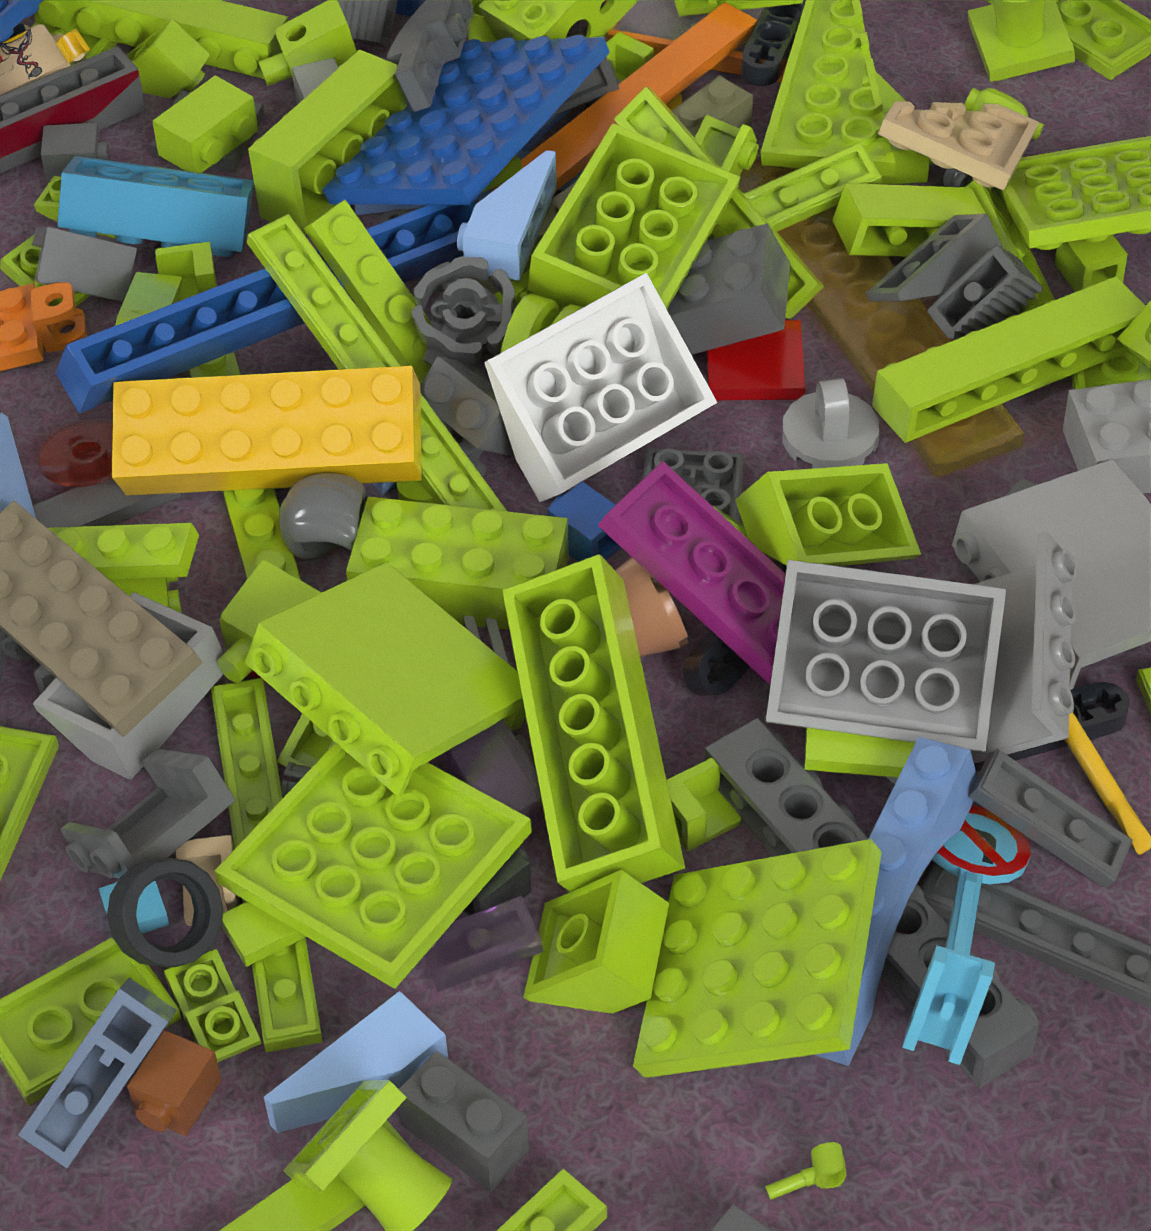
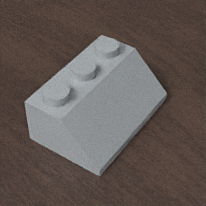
(99, 739)

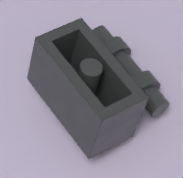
(468, 405)

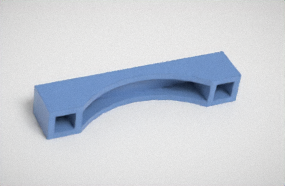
(914, 824)

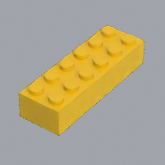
(266, 430)

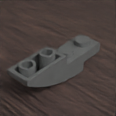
(425, 44)

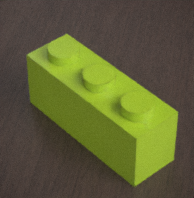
(897, 217)

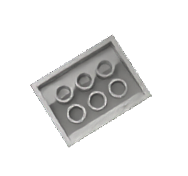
(886, 655)

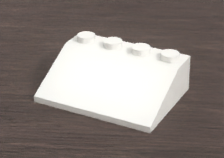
(596, 387)

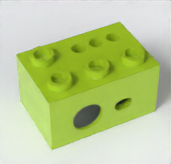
(551, 17)

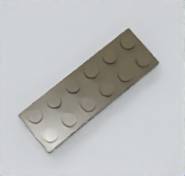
(85, 625)

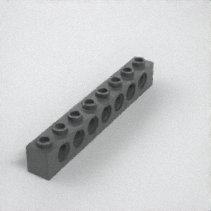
(774, 790)

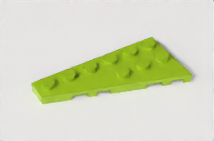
(828, 92)

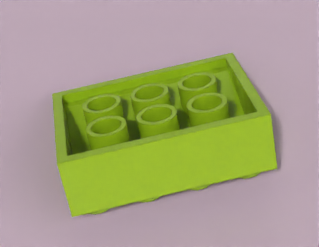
(630, 216)

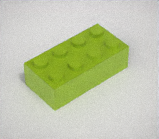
(320, 136)
(459, 552)

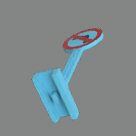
(956, 982)

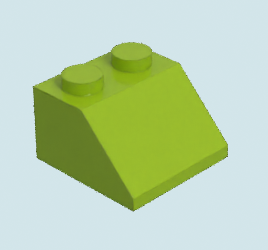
(599, 946)

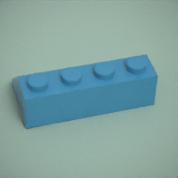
(155, 204)

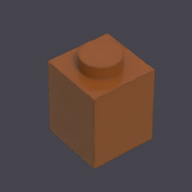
(174, 1084)

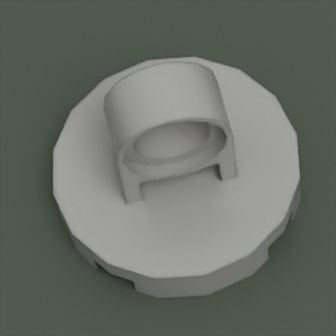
(830, 427)

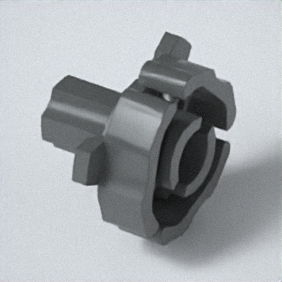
(465, 314)

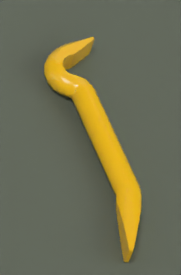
(1106, 786)

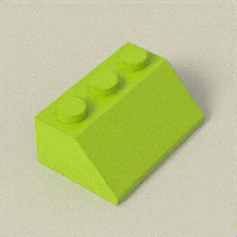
(828, 516)

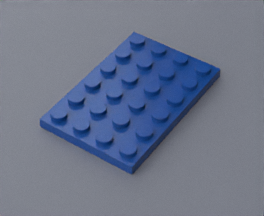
(475, 125)

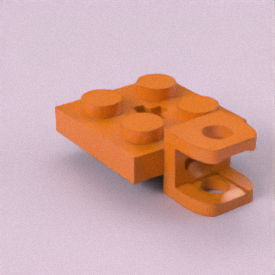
(31, 323)

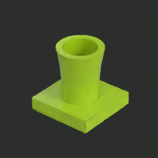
(1020, 37)
(372, 1160)

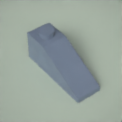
(97, 1072)

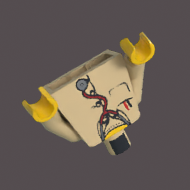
(36, 54)

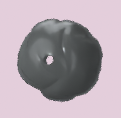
(322, 514)

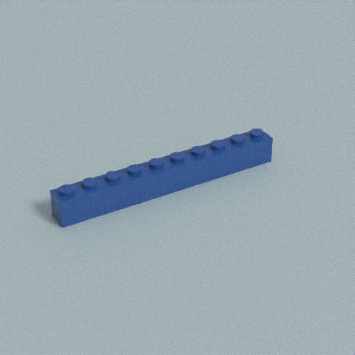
(236, 313)

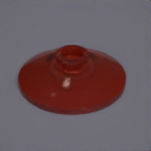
(78, 453)

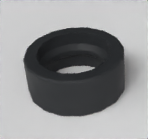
(206, 916)

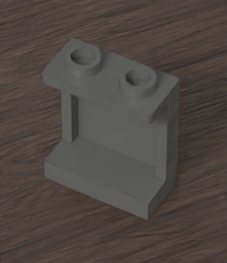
(185, 802)

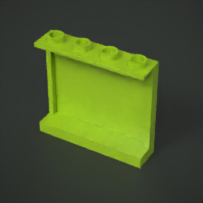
(385, 673)

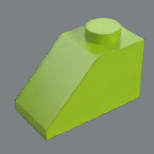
(169, 61)

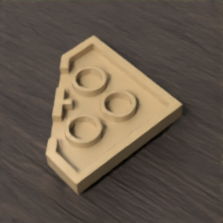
(974, 142)

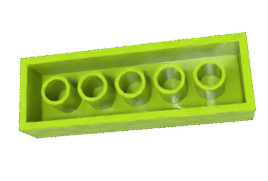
(591, 726)

